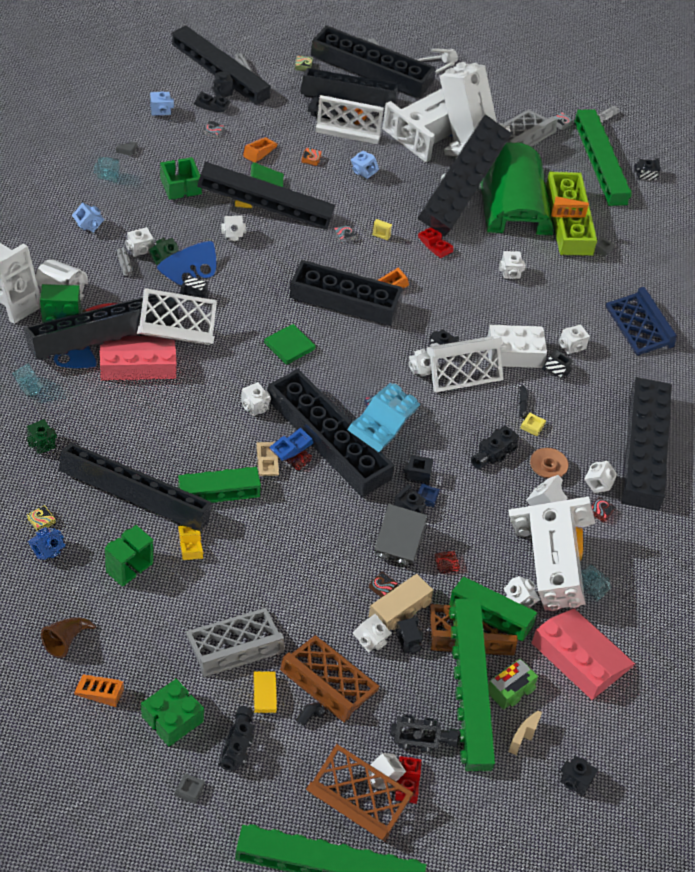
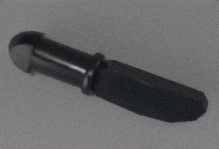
(523, 401)

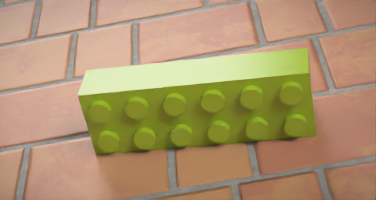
(573, 234)

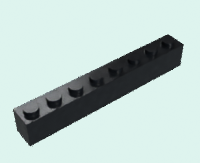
(217, 61)
(266, 195)
(135, 486)

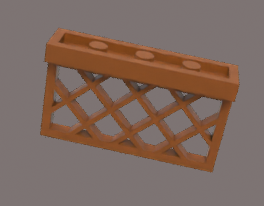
(441, 640)
(319, 687)
(348, 809)

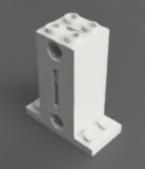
(467, 101)
(419, 124)
(18, 283)
(556, 548)

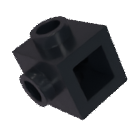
(578, 775)

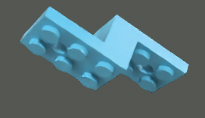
(384, 416)

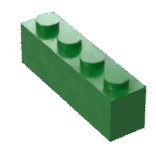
(222, 485)
(497, 609)

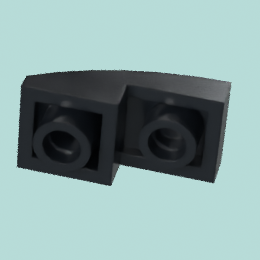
(216, 104)

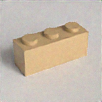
(402, 602)

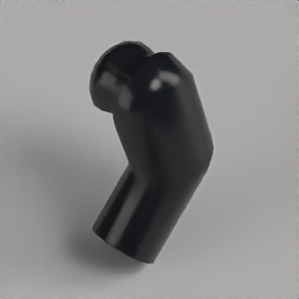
(311, 710)

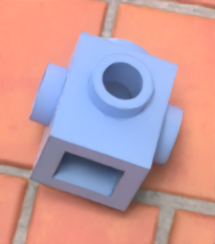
(161, 103)
(364, 164)
(88, 217)

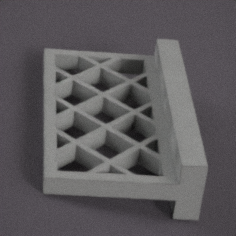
(536, 132)
(240, 653)

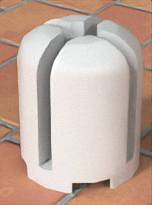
(60, 274)

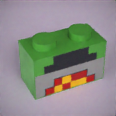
(512, 684)

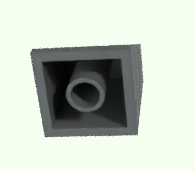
(400, 535)

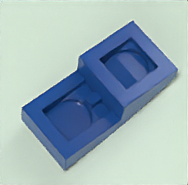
(291, 446)

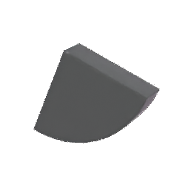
(127, 149)

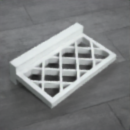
(348, 129)
(172, 332)
(466, 347)

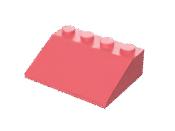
(138, 358)
(581, 652)

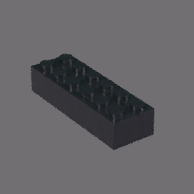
(348, 88)
(345, 292)

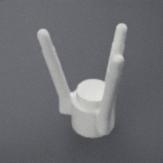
(449, 57)

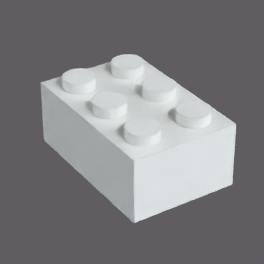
(521, 345)

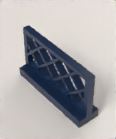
(656, 319)

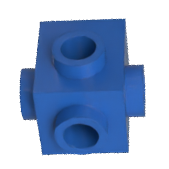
(47, 543)

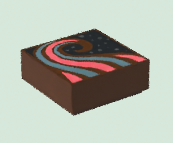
(382, 584)

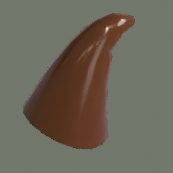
(60, 634)

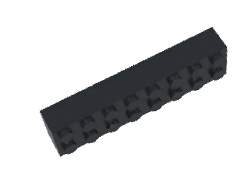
(372, 61)
(464, 175)
(93, 327)
(313, 412)
(647, 444)

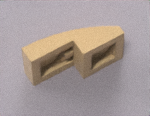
(266, 460)
(526, 731)

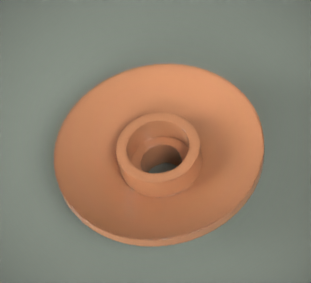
(549, 463)

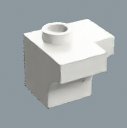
(547, 492)

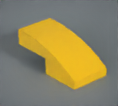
(190, 543)
(265, 692)

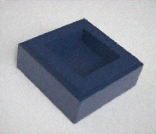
(430, 494)

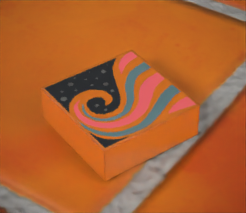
(311, 156)

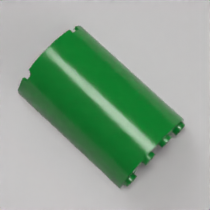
(516, 190)

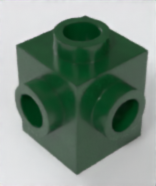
(163, 249)
(41, 436)

